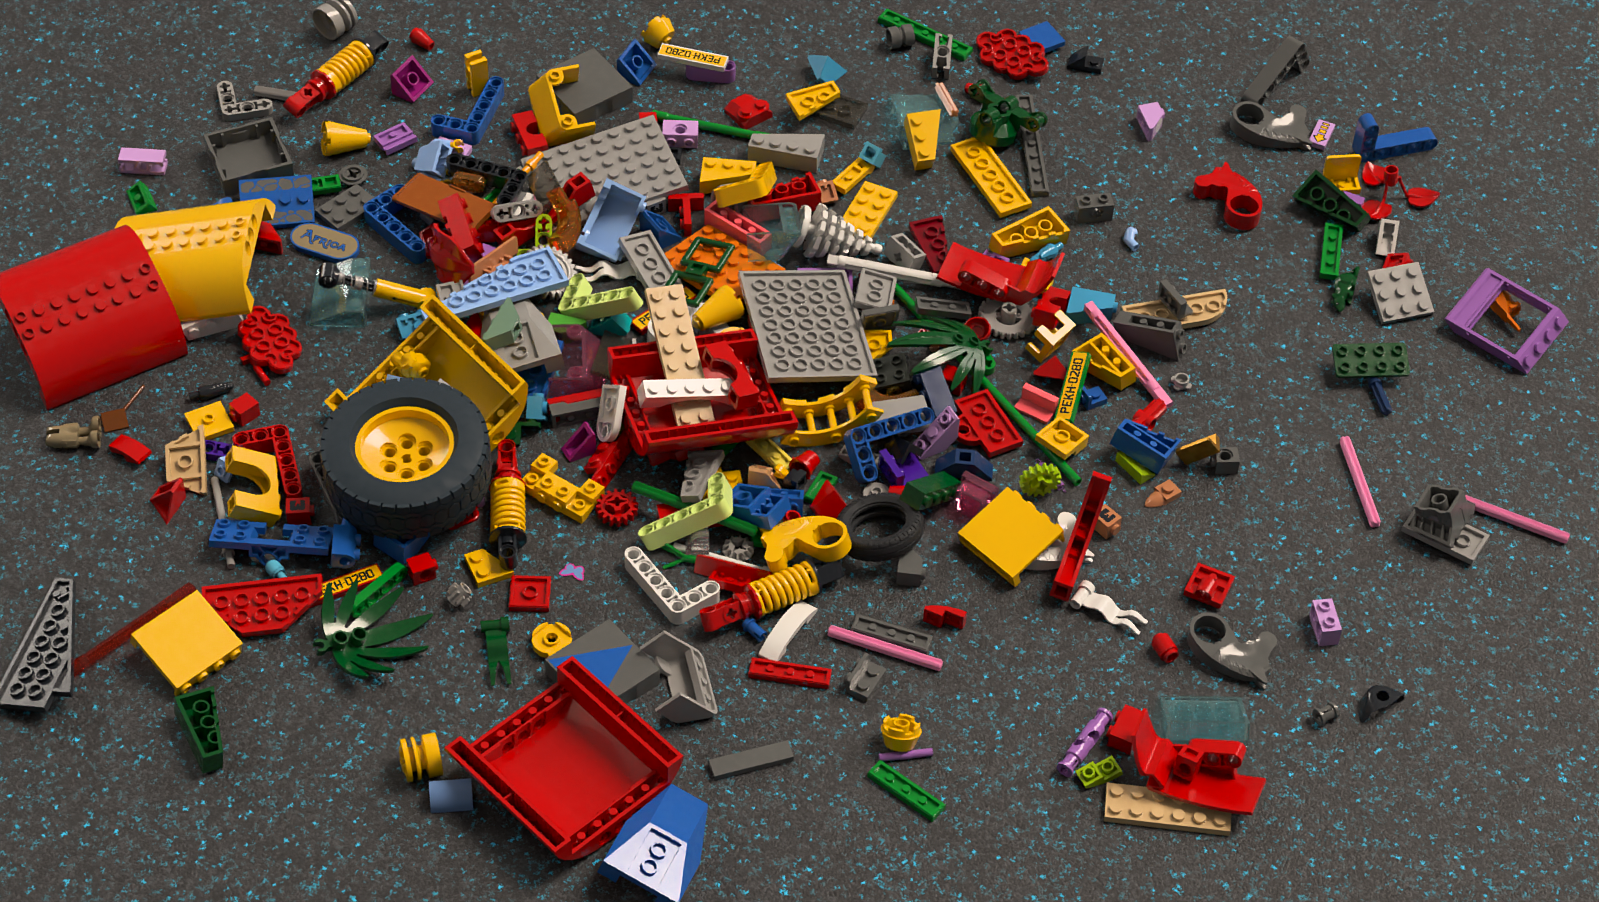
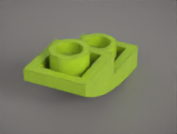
(1100, 773)

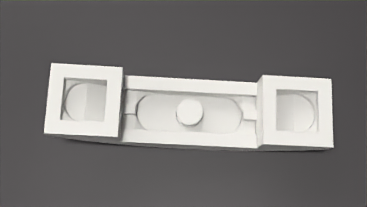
(785, 630)

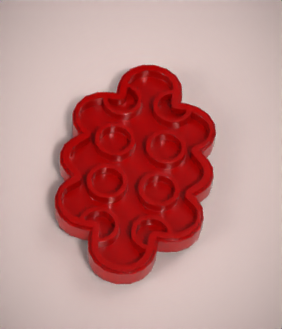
(1012, 54)
(269, 340)

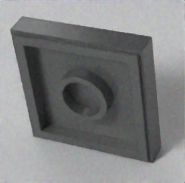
(880, 318)

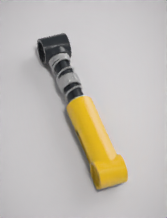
(330, 277)

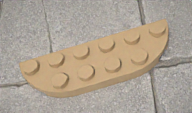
(1205, 306)

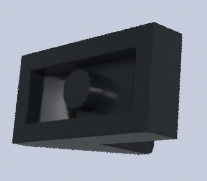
(1083, 62)

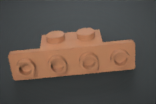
(495, 258)

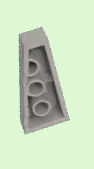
(788, 150)

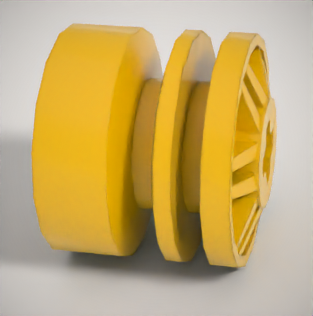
(421, 757)

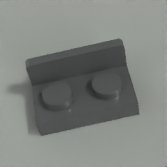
(1173, 300)
(864, 678)

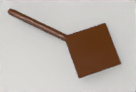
(117, 419)

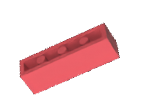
(730, 222)

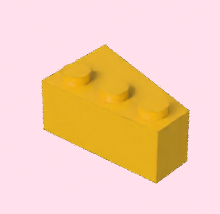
(922, 137)
(1108, 362)

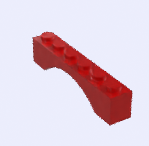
(576, 188)

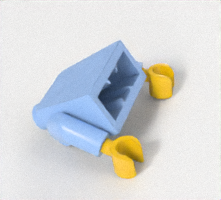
(432, 158)

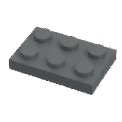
(344, 208)

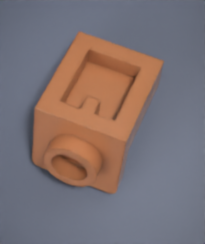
(828, 191)

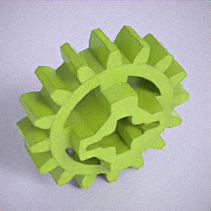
(1040, 479)

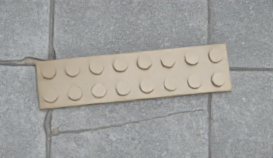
(677, 348)

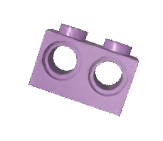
(1325, 622)

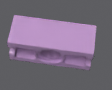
(142, 161)

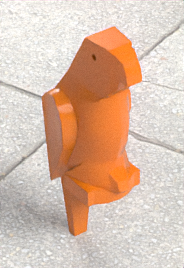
(1507, 309)

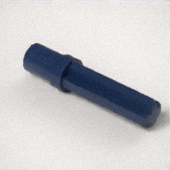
(1376, 386)

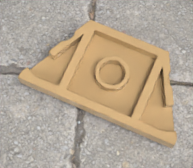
(188, 460)

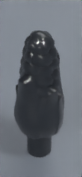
(209, 391)

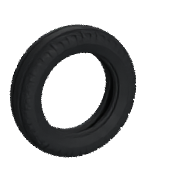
(888, 547)

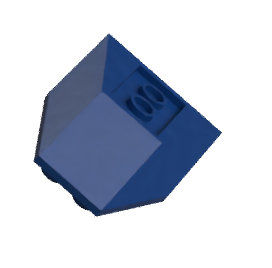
(660, 845)

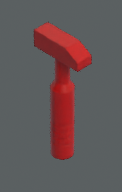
(258, 370)

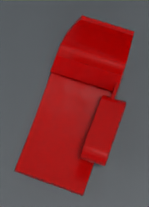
(996, 277)
(1215, 785)

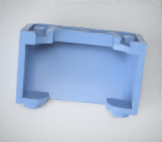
(609, 220)

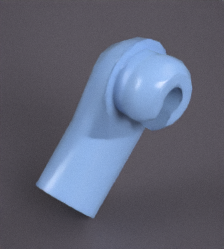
(1129, 238)

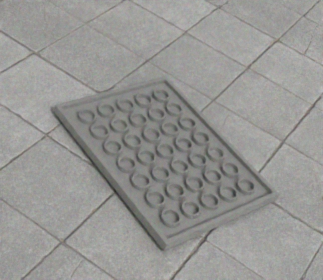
(626, 154)
(806, 325)

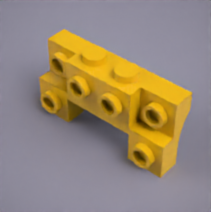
(559, 493)

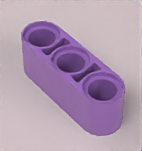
(707, 75)

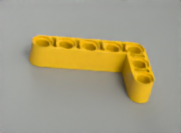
(755, 187)

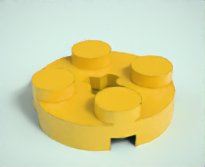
(544, 632)

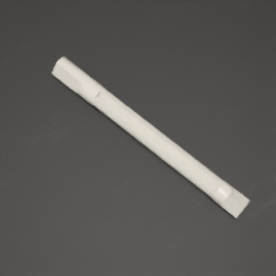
(900, 272)

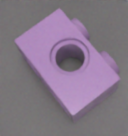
(681, 133)

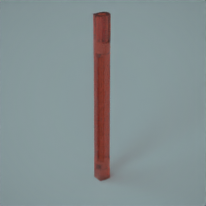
(112, 642)

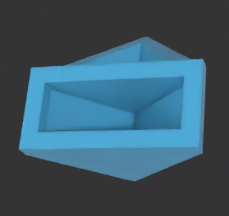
(825, 68)

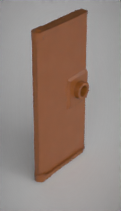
(424, 193)

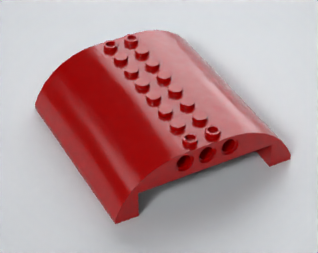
(91, 315)
(655, 429)
(571, 763)

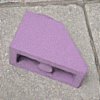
(1150, 118)

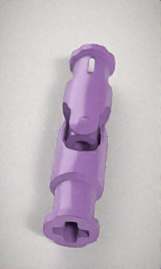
(1084, 742)

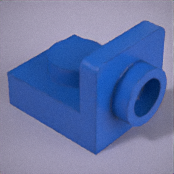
(1092, 398)

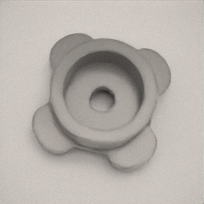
(1181, 381)

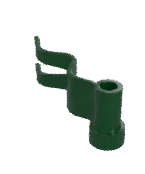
(497, 646)

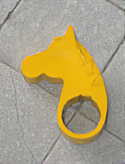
(803, 535)

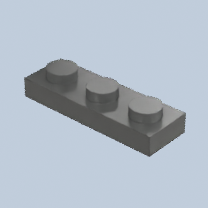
(942, 308)

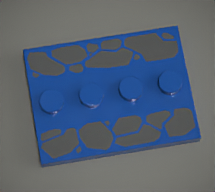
(290, 195)

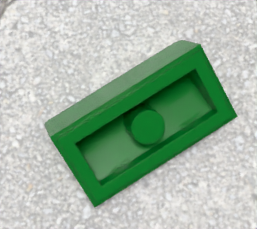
(141, 199)

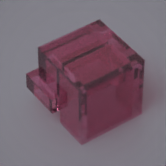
(974, 494)

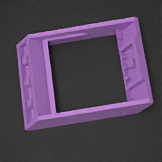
(1480, 298)

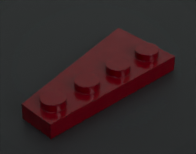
(931, 239)

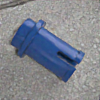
(754, 629)

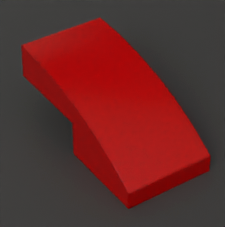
(131, 449)
(939, 615)

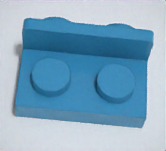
(408, 323)

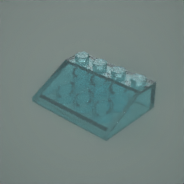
(340, 304)
(1204, 718)

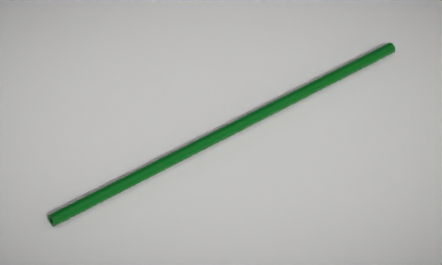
(1002, 401)

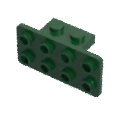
(1370, 360)

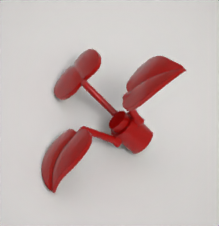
(1375, 175)

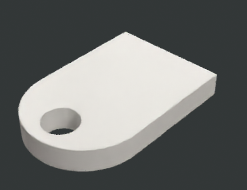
(610, 412)

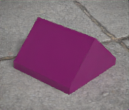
(410, 80)

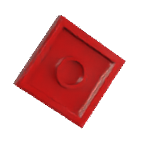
(530, 593)

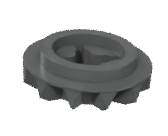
(355, 170)

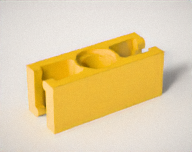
(476, 72)

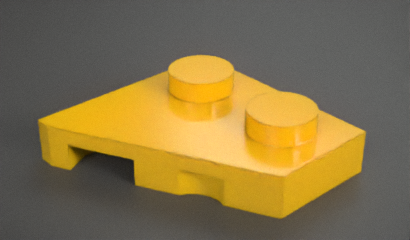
(485, 568)

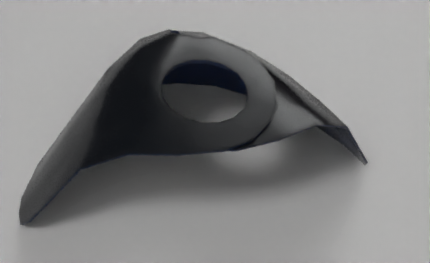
(1370, 702)

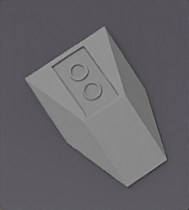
(534, 344)

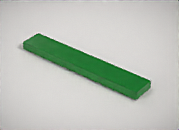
(925, 34)

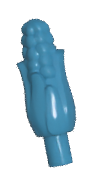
(1048, 252)

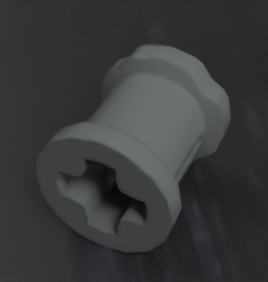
(1325, 713)

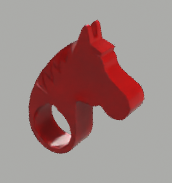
(1236, 193)

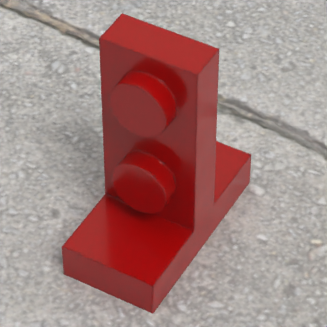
(685, 204)

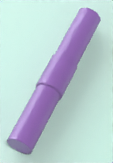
(906, 755)

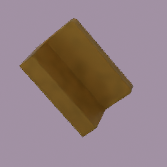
(1199, 449)

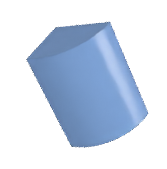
(451, 795)

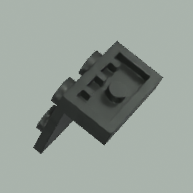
(892, 372)

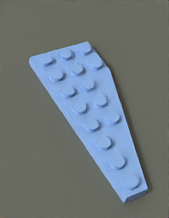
(519, 279)

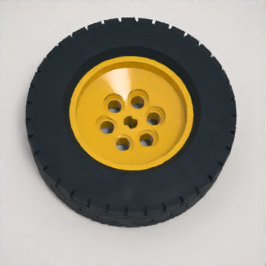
(406, 458)

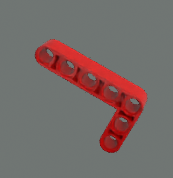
(276, 440)

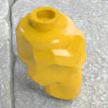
(411, 364)

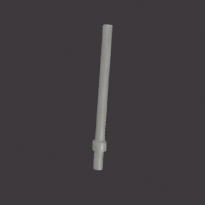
(227, 553)

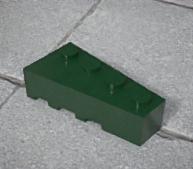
(200, 725)

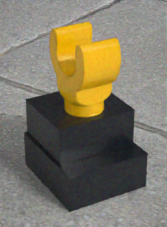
(792, 480)

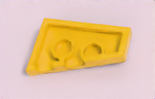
(812, 98)

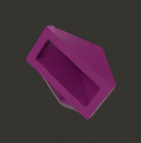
(580, 444)

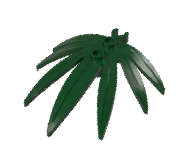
(957, 341)
(355, 641)

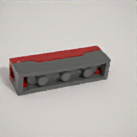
(574, 408)

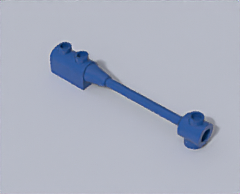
(344, 545)

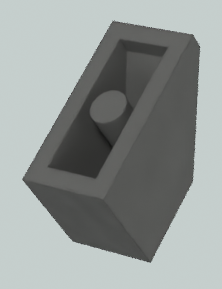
(910, 569)

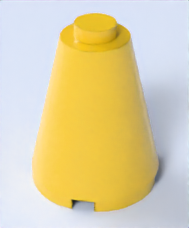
(342, 138)
(718, 309)

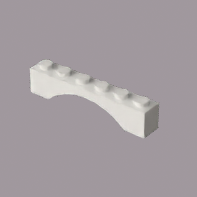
(663, 392)

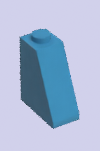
(1081, 296)

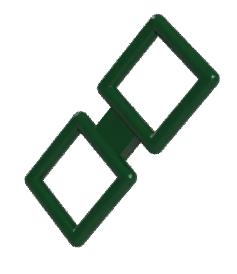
(697, 270)

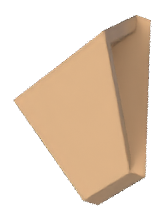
(762, 476)

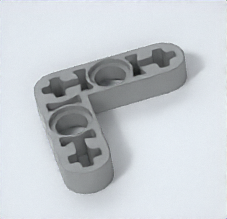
(234, 107)

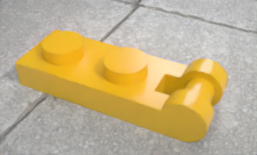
(852, 175)

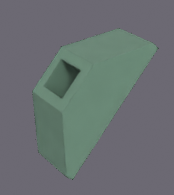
(504, 327)

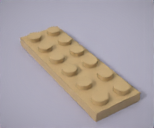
(1146, 808)

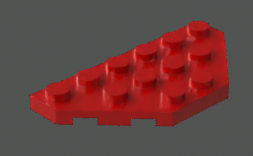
(264, 605)

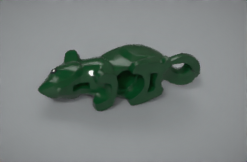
(1344, 288)

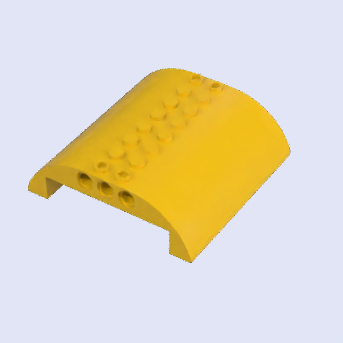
(204, 254)
(461, 362)

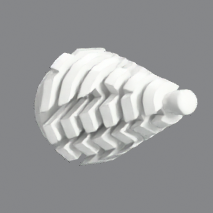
(826, 232)

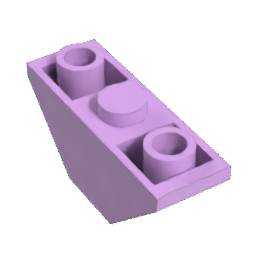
(939, 434)

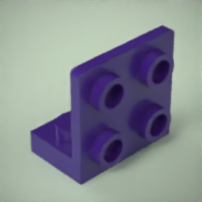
(897, 473)

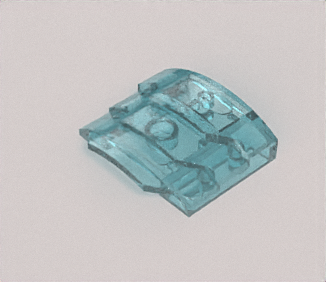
(903, 104)

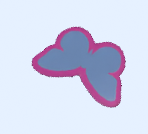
(571, 569)

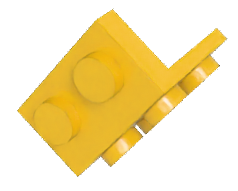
(1343, 172)

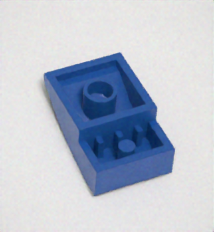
(759, 505)

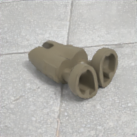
(70, 435)

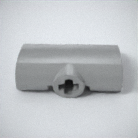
(899, 406)

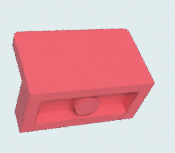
(1037, 403)

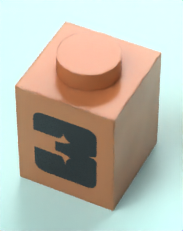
(1108, 522)

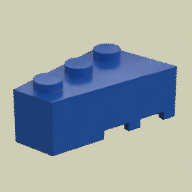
(1143, 445)

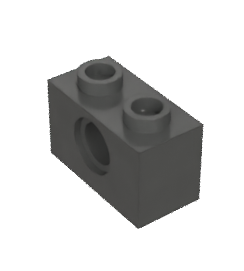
(1093, 208)

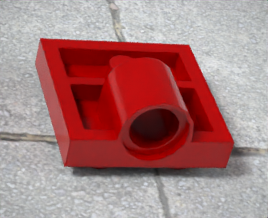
(1209, 585)

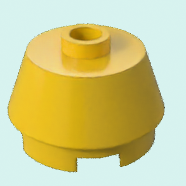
(658, 32)
(900, 732)

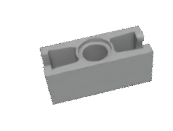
(942, 56)

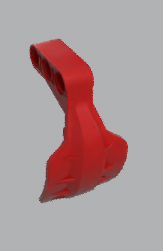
(448, 256)

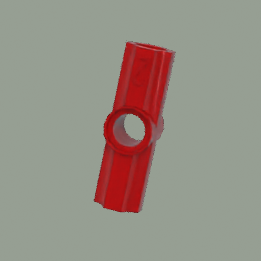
(1150, 414)

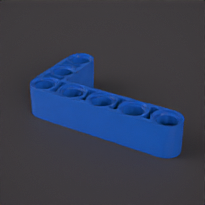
(473, 128)
(1376, 147)
(379, 216)
(881, 431)

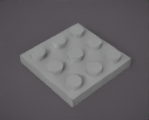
(1399, 292)

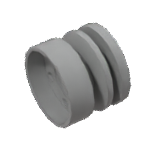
(334, 18)

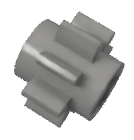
(459, 594)

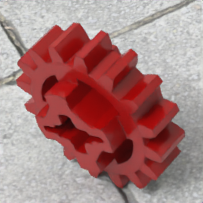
(617, 507)

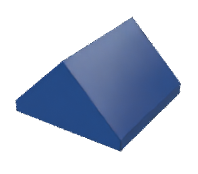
(635, 63)
(660, 227)

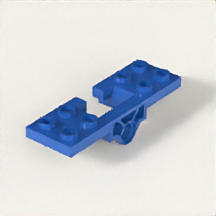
(246, 535)

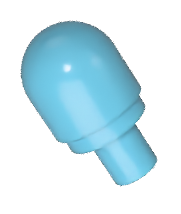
(275, 569)

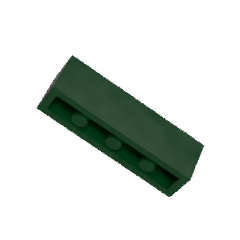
(930, 490)

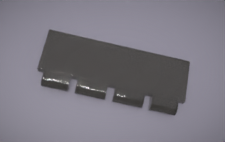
(542, 181)
(600, 364)

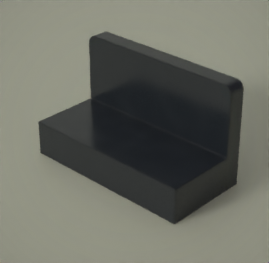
(900, 448)

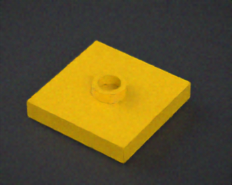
(213, 419)

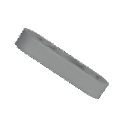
(508, 207)

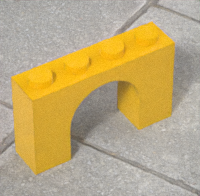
(263, 471)

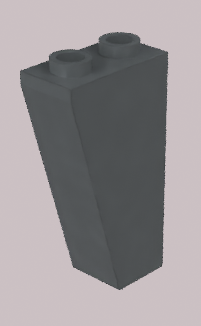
(1152, 333)

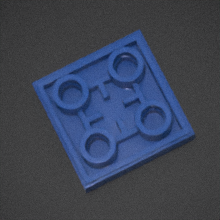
(1044, 34)

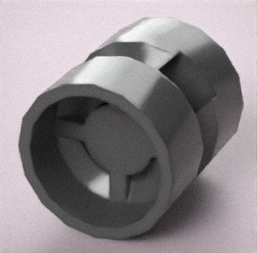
(900, 36)

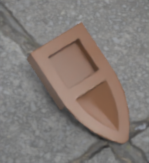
(1163, 494)

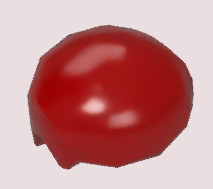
(980, 327)

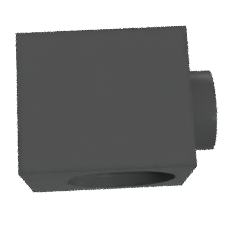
(1225, 461)

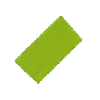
(1134, 468)

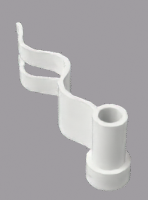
(614, 271)
(1088, 598)

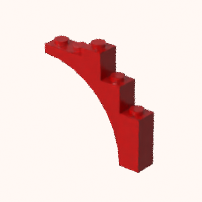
(1081, 536)

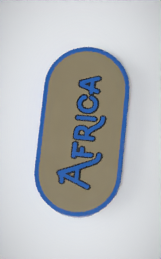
(324, 242)

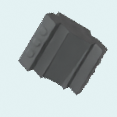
(1442, 514)

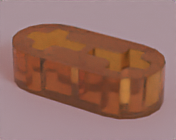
(468, 181)

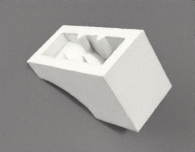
(1386, 237)

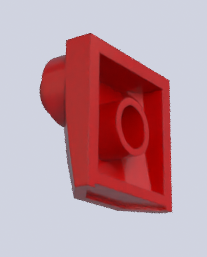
(748, 111)

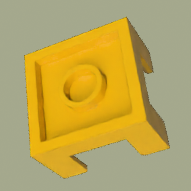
(1051, 338)

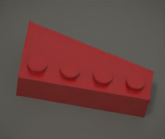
(798, 191)
(460, 227)

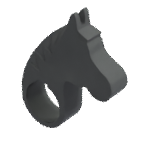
(1271, 131)
(1229, 657)

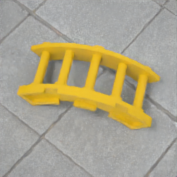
(827, 405)

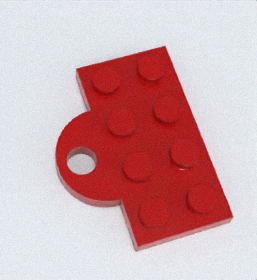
(986, 424)

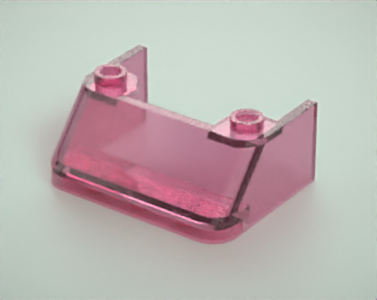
(578, 377)

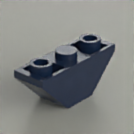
(963, 460)

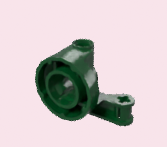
(1000, 117)

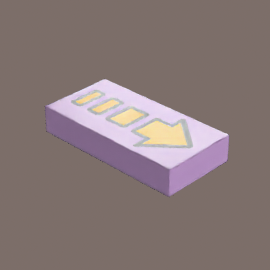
(1321, 134)

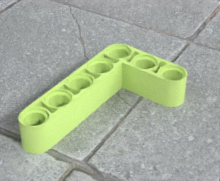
(580, 303)
(692, 518)

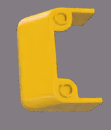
(555, 127)

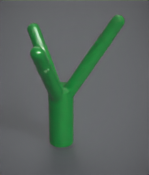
(684, 558)

